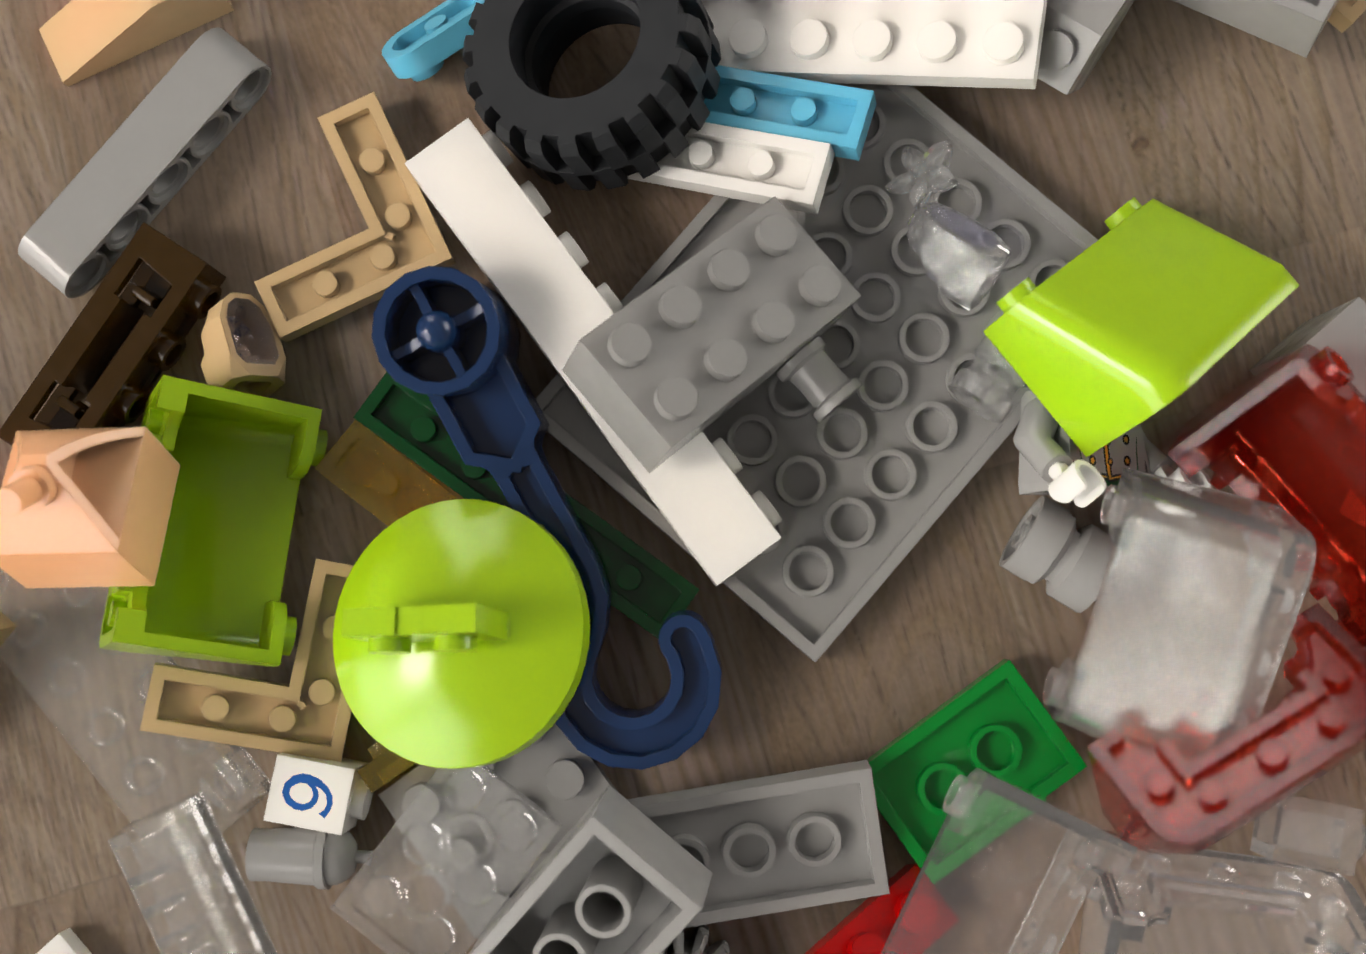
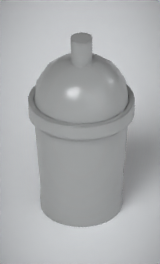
(302, 856)

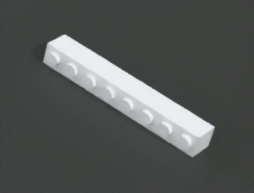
(558, 306)

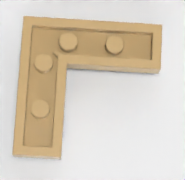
(362, 267)
(292, 718)

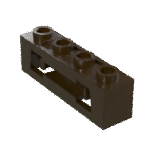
(169, 281)

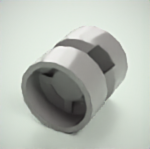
(1052, 549)

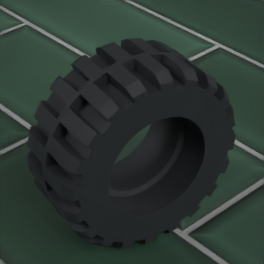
(610, 130)

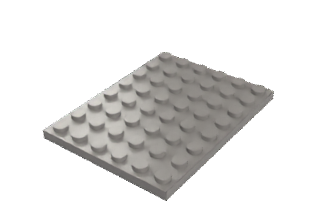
(902, 445)

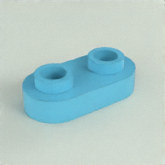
(424, 44)

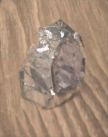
(957, 252)

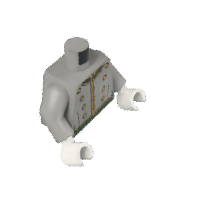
(1058, 468)

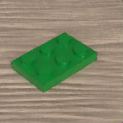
(985, 726)

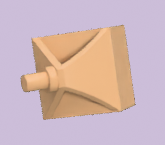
(85, 507)

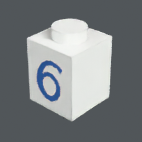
(317, 794)

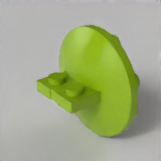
(461, 634)

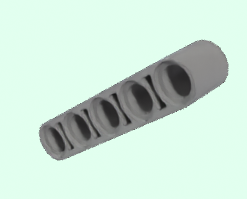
(145, 162)

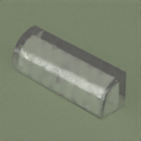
(189, 882)

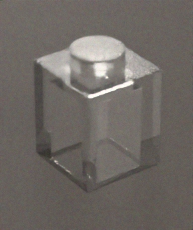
(1311, 834)

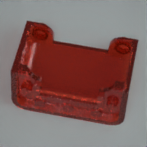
(1302, 445)
(1188, 806)

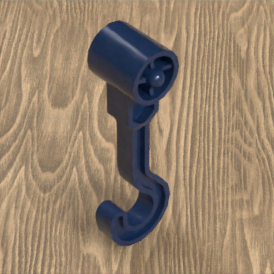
(461, 349)

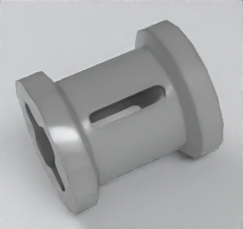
(819, 379)

